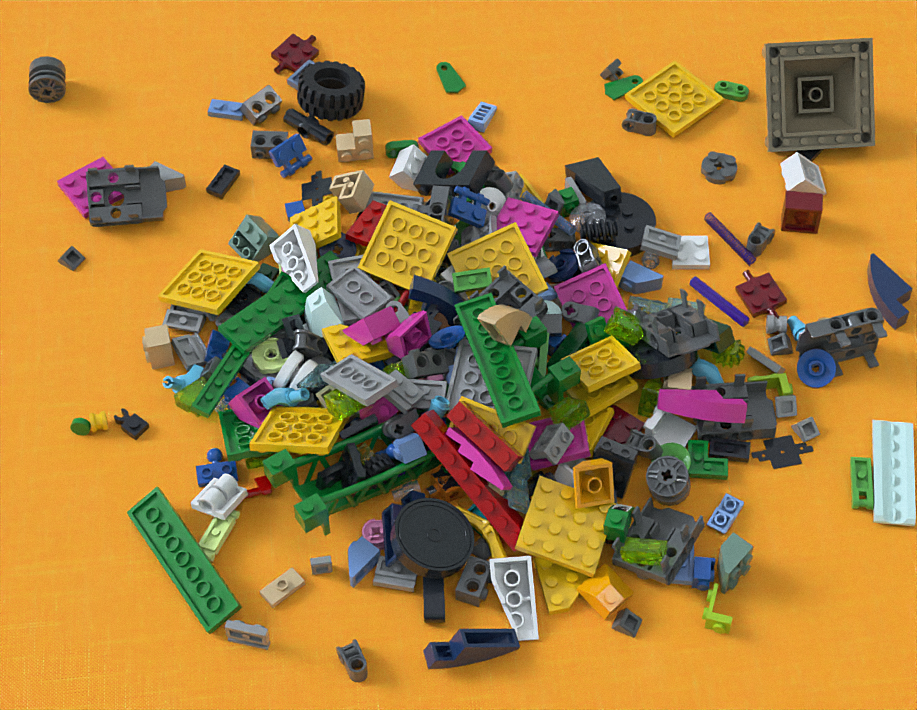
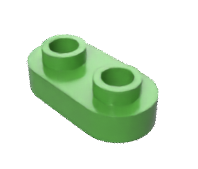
(732, 90)

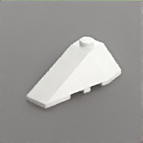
(297, 255)
(515, 588)

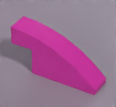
(702, 405)

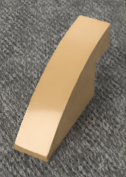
(504, 322)

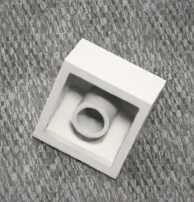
(802, 175)

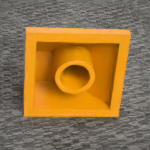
(593, 483)
(605, 591)

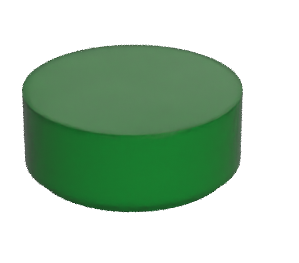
(80, 426)

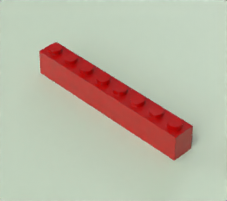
(490, 503)

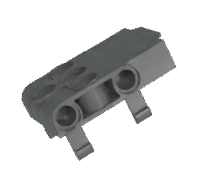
(142, 192)
(439, 206)
(508, 289)
(661, 328)
(845, 336)
(760, 413)
(665, 524)

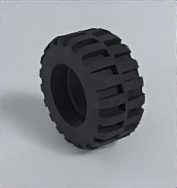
(331, 90)

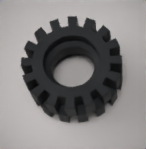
(378, 465)

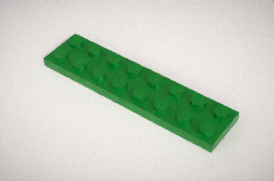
(265, 315)
(498, 366)
(184, 560)

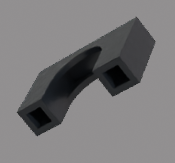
(438, 165)

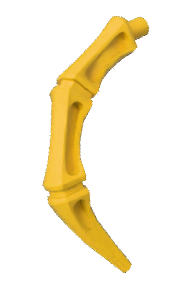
(488, 532)

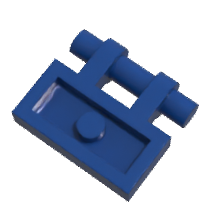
(287, 151)
(468, 212)

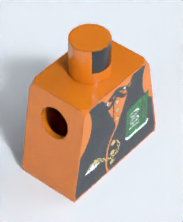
(444, 485)

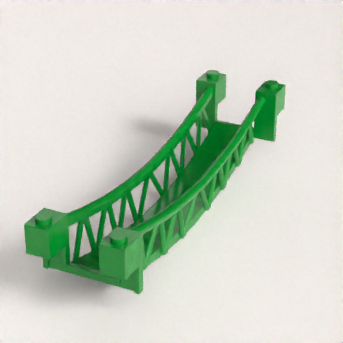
(319, 505)

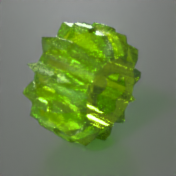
(731, 355)

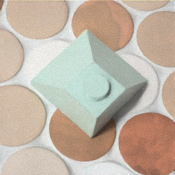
(321, 311)

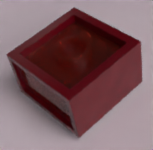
(801, 212)

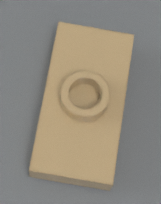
(282, 587)

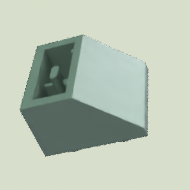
(253, 238)
(733, 561)

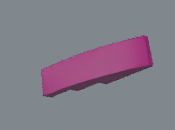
(482, 463)

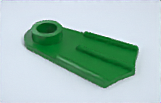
(449, 78)
(620, 87)

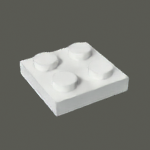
(692, 253)

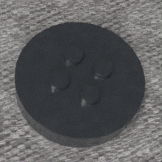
(632, 219)
(656, 364)
(432, 538)

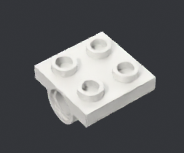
(219, 497)

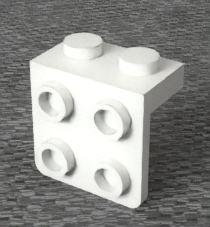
(669, 428)

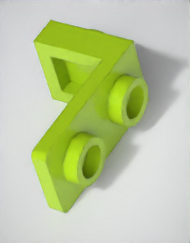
(775, 381)
(717, 622)

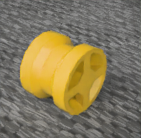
(98, 421)

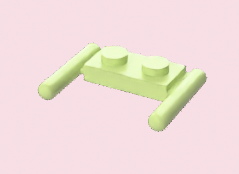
(217, 534)

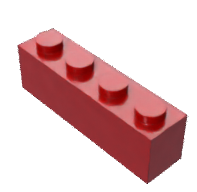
(484, 436)

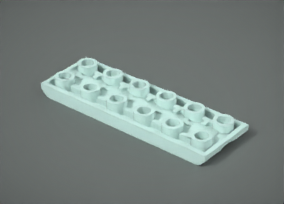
(893, 473)

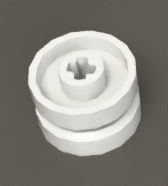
(293, 372)

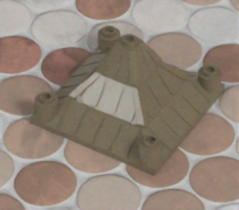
(819, 94)

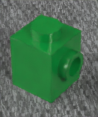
(570, 199)

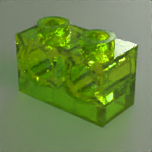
(341, 405)

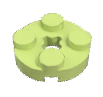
(261, 360)

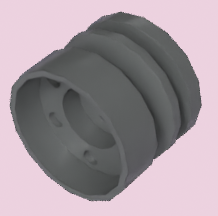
(47, 79)
(670, 491)

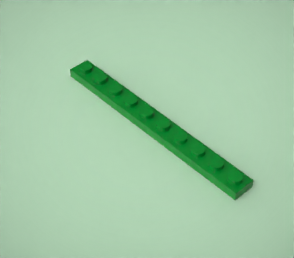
(225, 373)

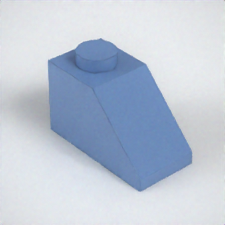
(640, 279)
(409, 448)
(362, 559)

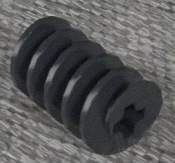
(599, 230)

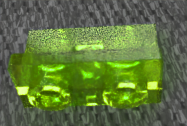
(643, 551)

